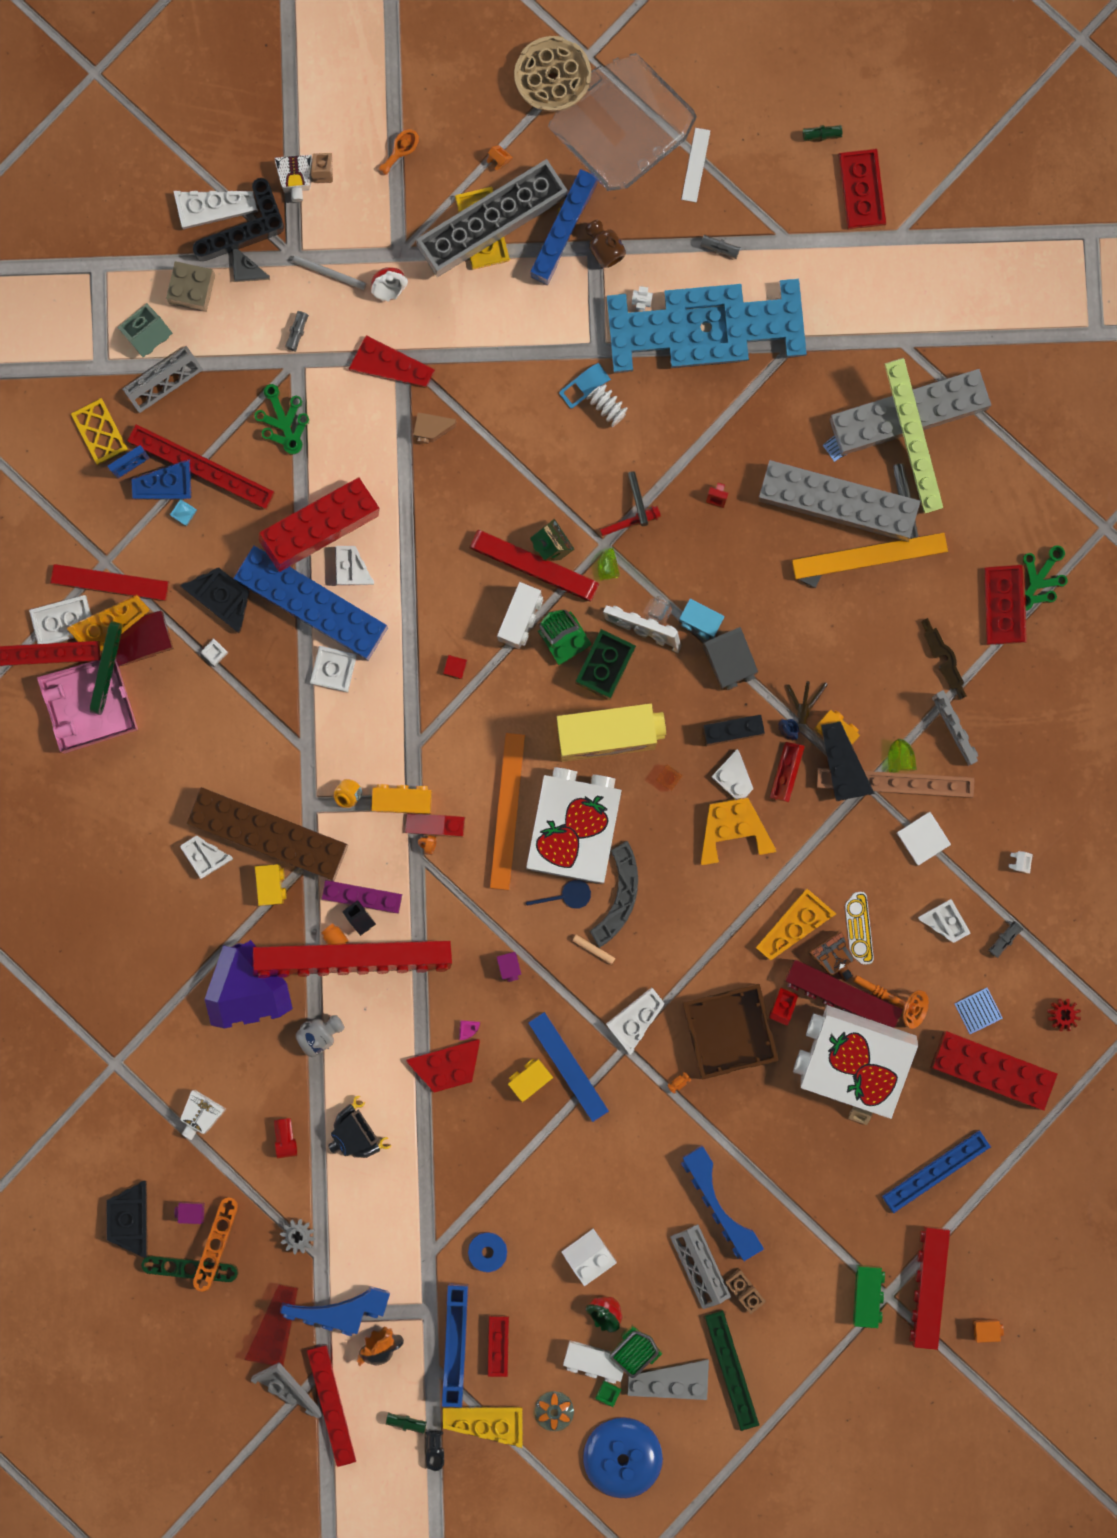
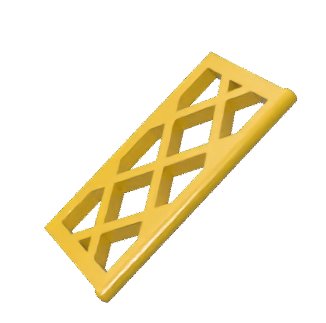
(83, 428)

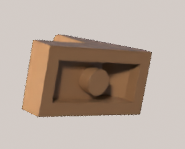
(322, 168)

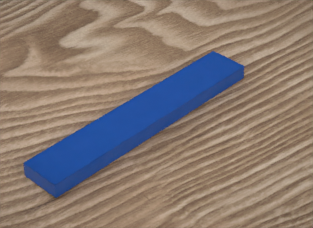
(568, 1067)
(936, 1171)

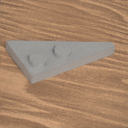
(285, 1386)

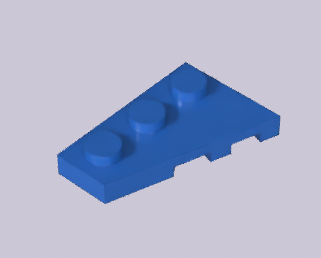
(164, 483)

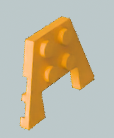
(731, 821)

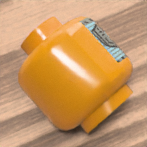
(347, 793)

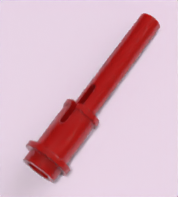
(652, 513)

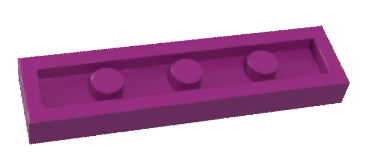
(367, 897)

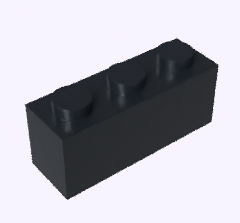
(733, 730)

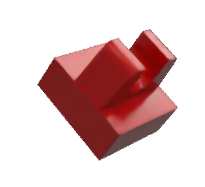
(717, 496)

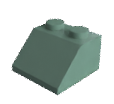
(145, 330)

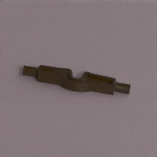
(948, 668)

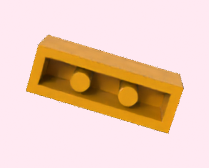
(401, 799)

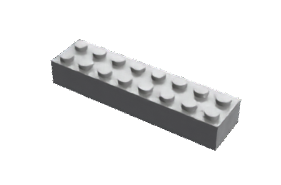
(491, 218)
(935, 402)
(839, 501)

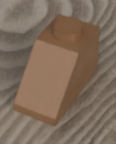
(432, 427)

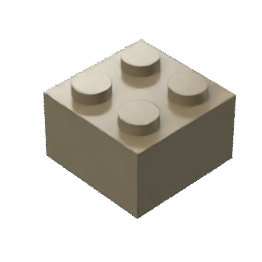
(190, 286)

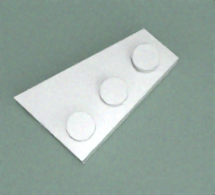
(635, 1019)

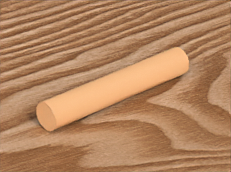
(593, 949)

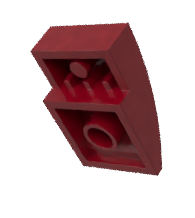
(144, 639)

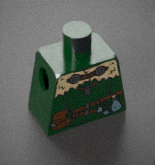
(551, 542)

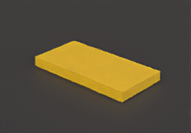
(496, 252)

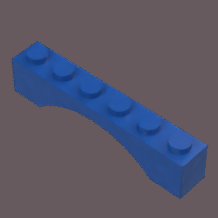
(563, 226)
(701, 1167)
(455, 1345)

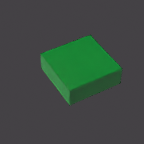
(608, 1393)

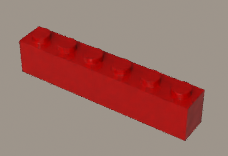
(930, 1287)

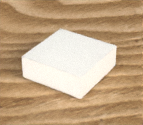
(214, 652)

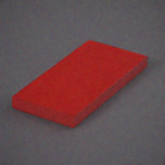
(862, 189)
(1005, 605)

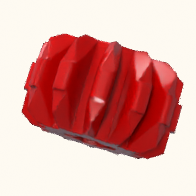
(1071, 1014)

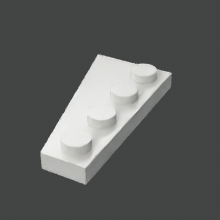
(208, 207)
(644, 627)

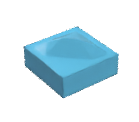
(183, 512)

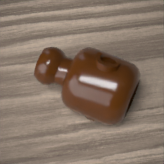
(605, 244)

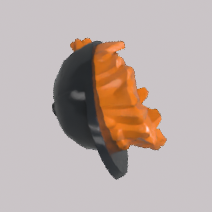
(379, 1347)

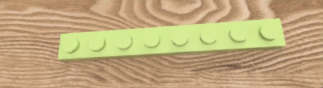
(913, 435)

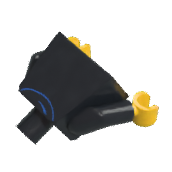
(354, 1134)

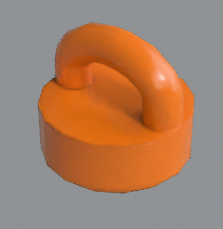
(430, 845)

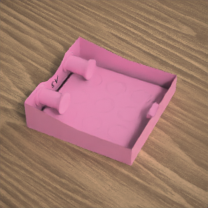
(69, 700)

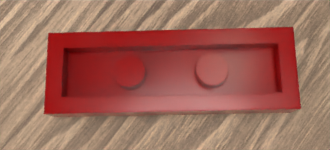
(787, 771)
(498, 1346)

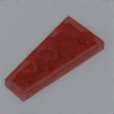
(274, 1331)

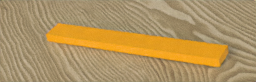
(869, 556)

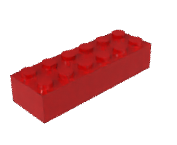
(319, 524)
(993, 1070)

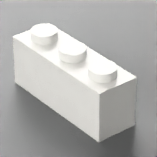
(592, 1361)

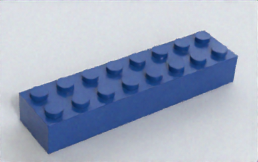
(311, 603)

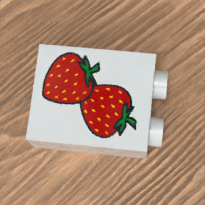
(574, 826)
(856, 1061)

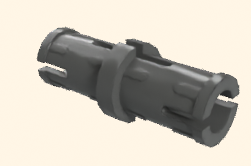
(720, 246)
(296, 331)
(1005, 939)

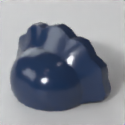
(789, 729)

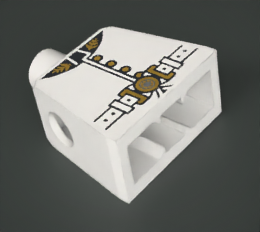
(200, 1114)

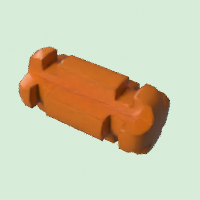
(679, 1082)

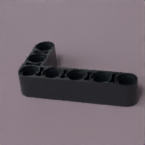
(244, 229)

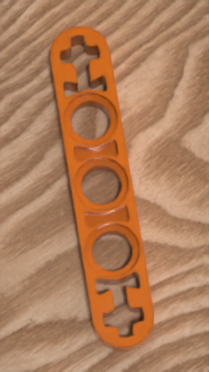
(215, 1254)

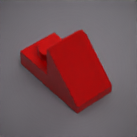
(783, 1006)

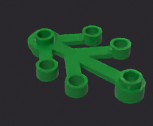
(284, 422)
(1038, 581)

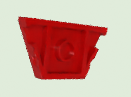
(447, 1066)

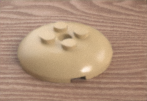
(550, 56)

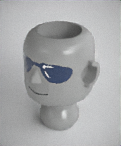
(318, 1036)

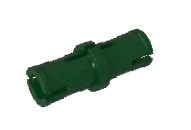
(822, 133)
(406, 1423)

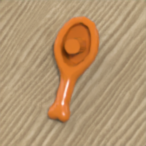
(404, 145)

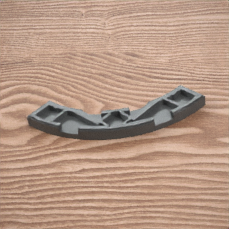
(625, 895)

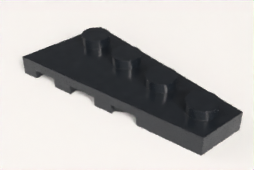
(845, 768)

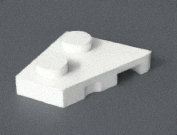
(350, 567)
(734, 777)
(204, 856)
(946, 921)

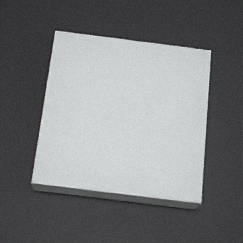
(333, 669)
(923, 838)

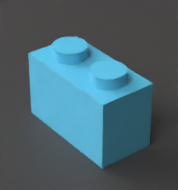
(701, 619)

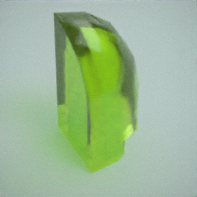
(608, 565)
(901, 757)

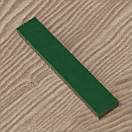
(731, 1370)

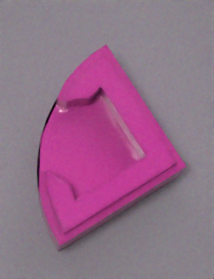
(468, 1029)

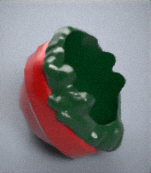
(605, 1313)

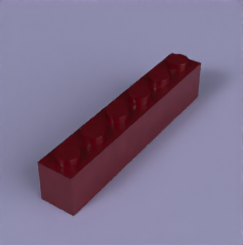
(840, 994)

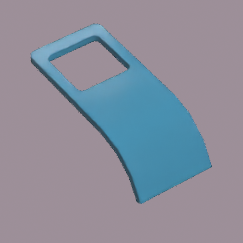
(587, 382)

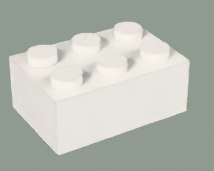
(520, 616)

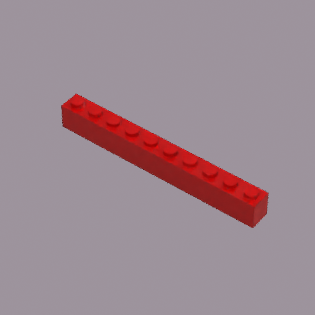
(352, 958)

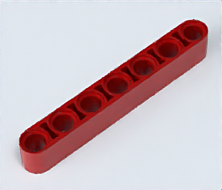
(534, 565)

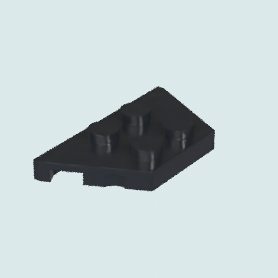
(221, 596)
(129, 1219)

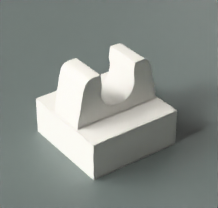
(1023, 862)

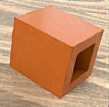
(987, 1330)

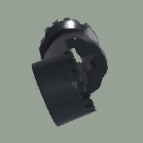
(436, 1450)

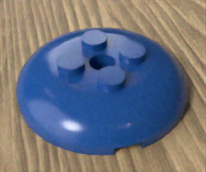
(622, 1437)

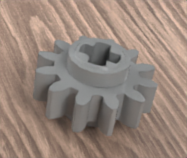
(291, 1241)

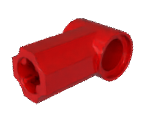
(285, 1142)

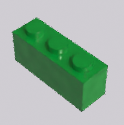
(868, 1296)

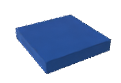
(128, 462)

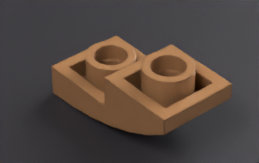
(744, 1291)

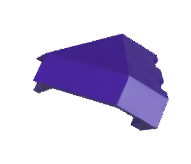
(240, 996)

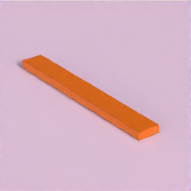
(507, 811)

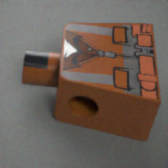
(834, 956)

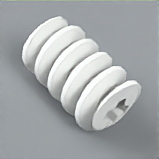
(608, 405)

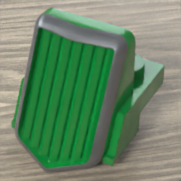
(563, 635)
(635, 1351)

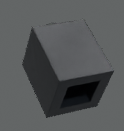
(359, 918)

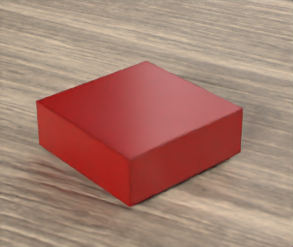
(455, 666)

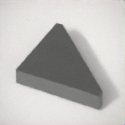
(246, 269)

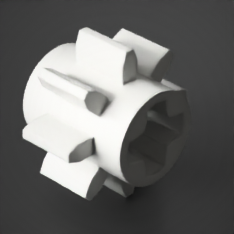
(642, 298)

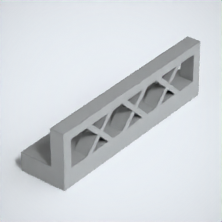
(158, 374)
(704, 1266)

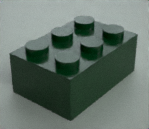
(605, 664)

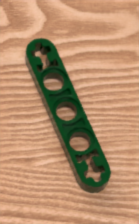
(106, 667)
(180, 1268)

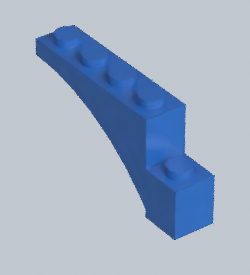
(342, 1315)

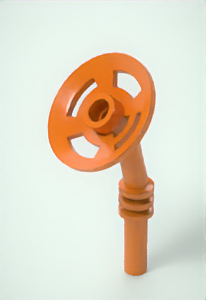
(909, 1006)

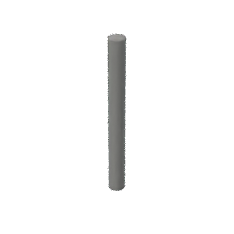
(329, 272)

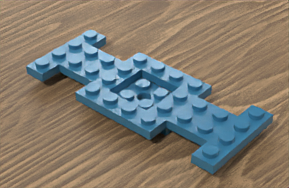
(731, 323)

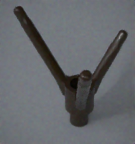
(804, 709)

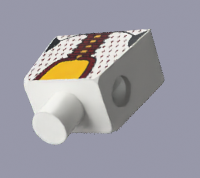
(295, 175)

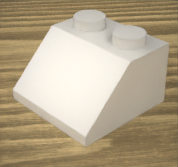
(589, 1257)

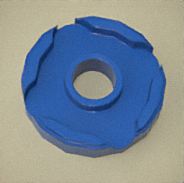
(487, 1240)

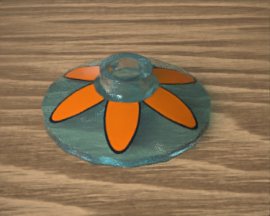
(551, 1401)

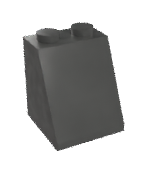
(730, 659)

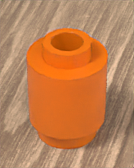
(334, 935)

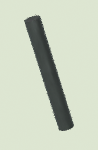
(638, 498)

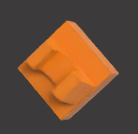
(500, 155)

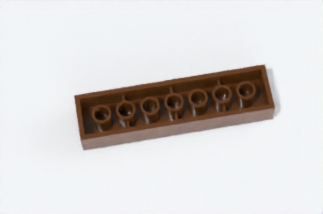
(267, 834)

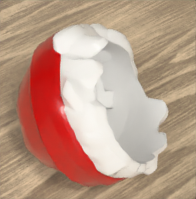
(388, 283)

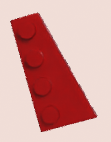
(383, 361)

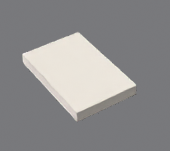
(52, 620)

